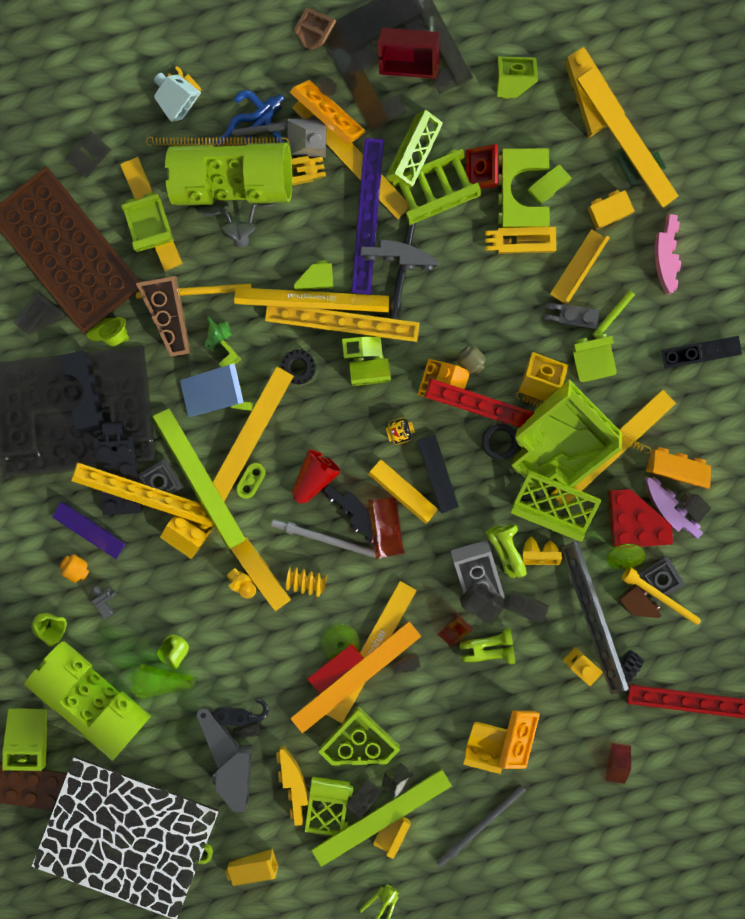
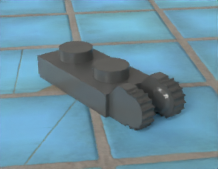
(573, 316)

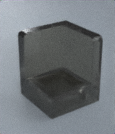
(397, 779)

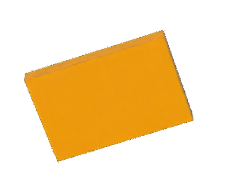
(519, 739)

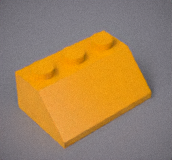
(679, 468)

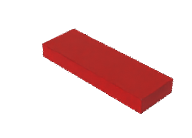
(335, 668)

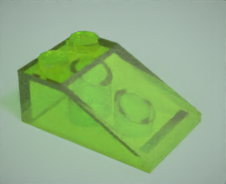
(155, 681)

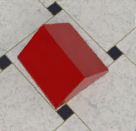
(483, 166)

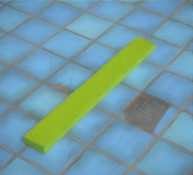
(198, 478)
(381, 817)

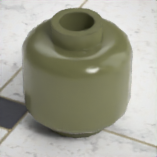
(471, 359)

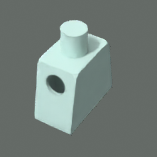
(175, 96)

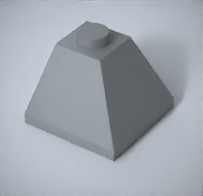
(307, 137)

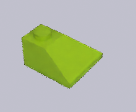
(515, 75)

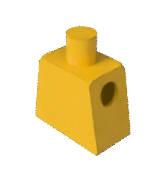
(582, 666)

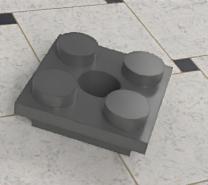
(164, 470)
(662, 566)

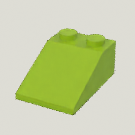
(370, 371)

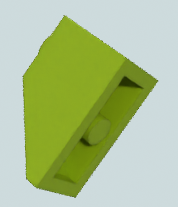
(316, 277)

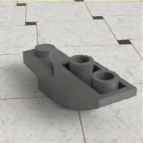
(406, 255)

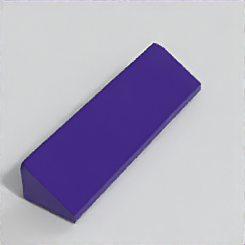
(89, 530)

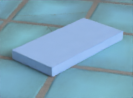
(211, 390)

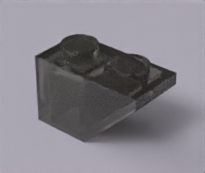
(693, 506)

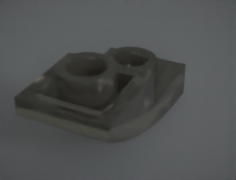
(527, 607)

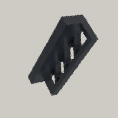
(437, 473)

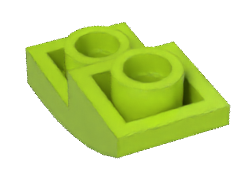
(549, 184)

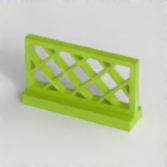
(552, 520)

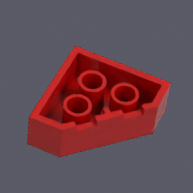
(635, 521)

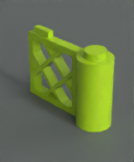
(328, 791)

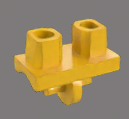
(241, 583)

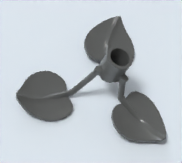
(236, 231)

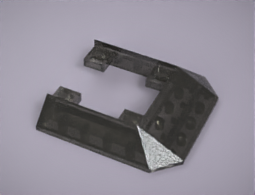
(353, 52)

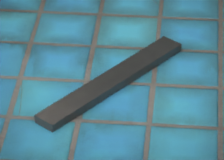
(594, 618)

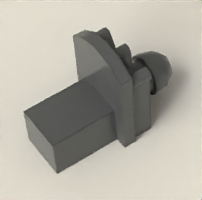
(100, 600)

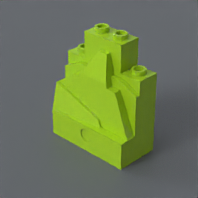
(565, 438)

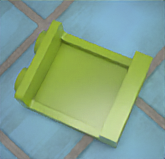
(147, 222)

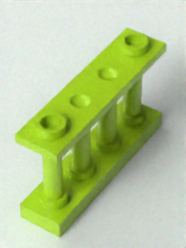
(451, 198)

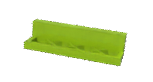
(408, 146)

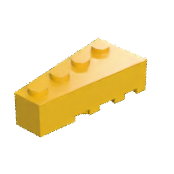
(577, 65)

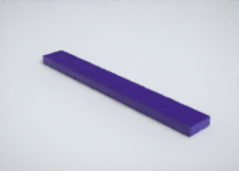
(367, 213)

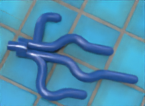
(263, 114)

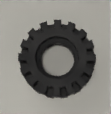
(306, 358)
(631, 665)

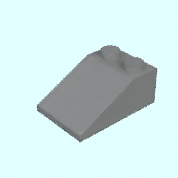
(476, 565)

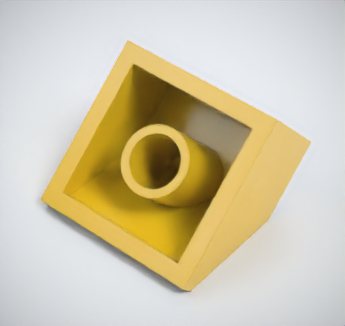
(542, 377)

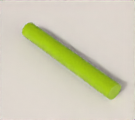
(614, 313)

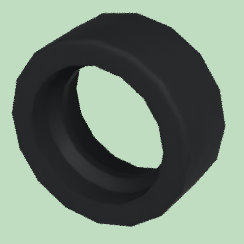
(486, 446)

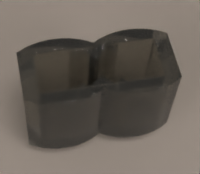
(482, 603)

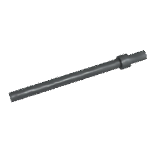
(454, 850)

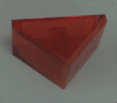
(455, 630)
(619, 763)

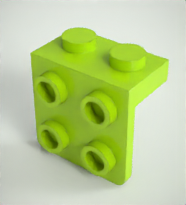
(594, 358)

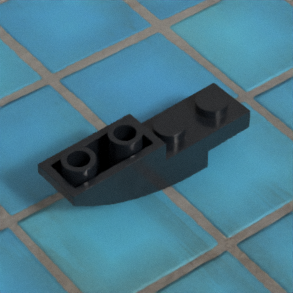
(701, 352)
(351, 504)

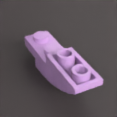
(664, 504)

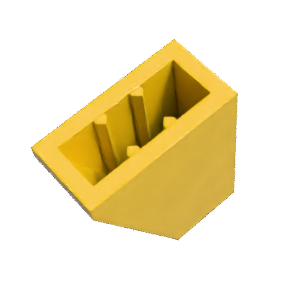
(253, 868)

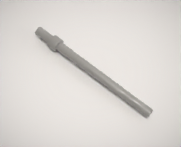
(291, 528)

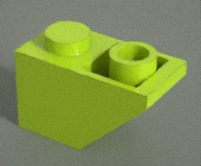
(361, 347)

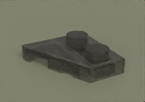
(38, 315)

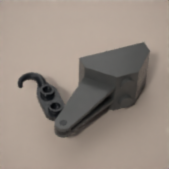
(232, 760)

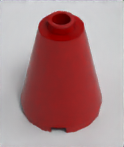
(314, 476)

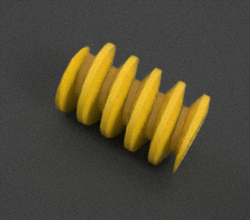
(305, 582)

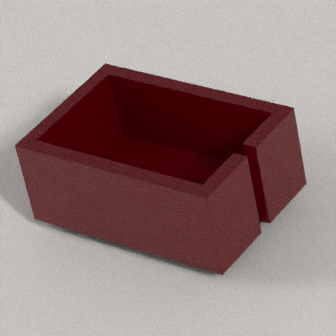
(409, 53)

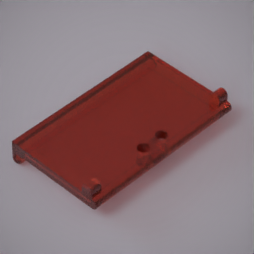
(385, 527)

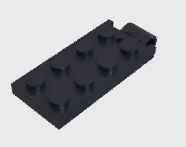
(117, 462)

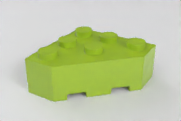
(359, 742)

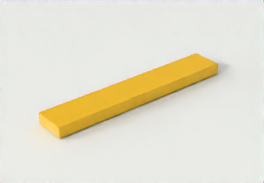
(140, 186)

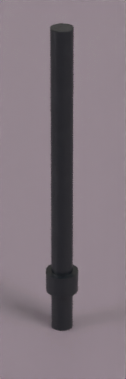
(395, 304)

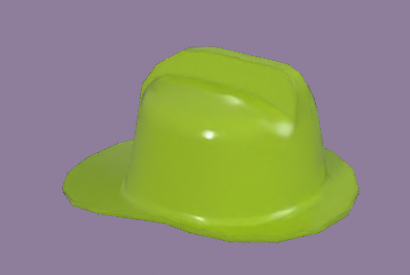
(110, 331)

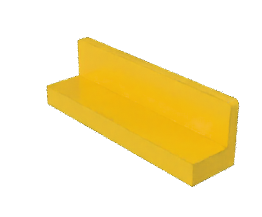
(579, 266)

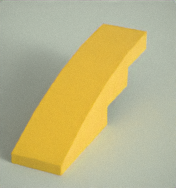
(261, 574)

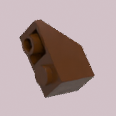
(637, 602)

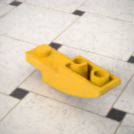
(293, 778)

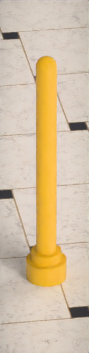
(631, 576)

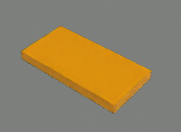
(328, 111)

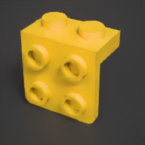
(485, 747)

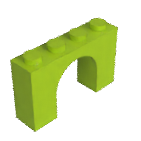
(513, 163)

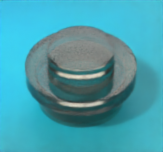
(327, 86)

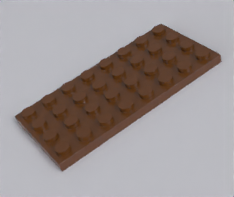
(66, 250)

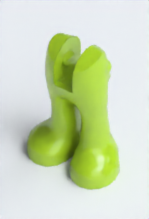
(503, 543)
(479, 654)

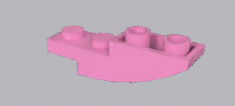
(666, 262)

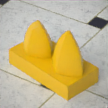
(532, 555)

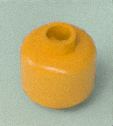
(74, 568)

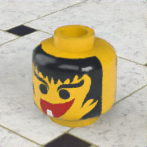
(399, 431)

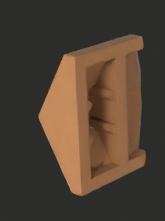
(313, 28)

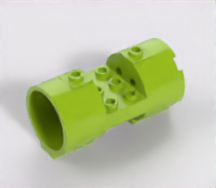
(229, 173)
(87, 700)

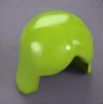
(51, 635)
(173, 656)

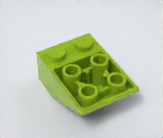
(25, 739)

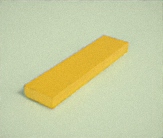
(403, 491)

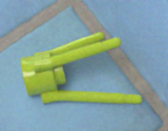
(388, 896)

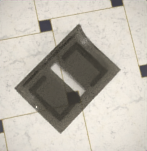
(81, 161)

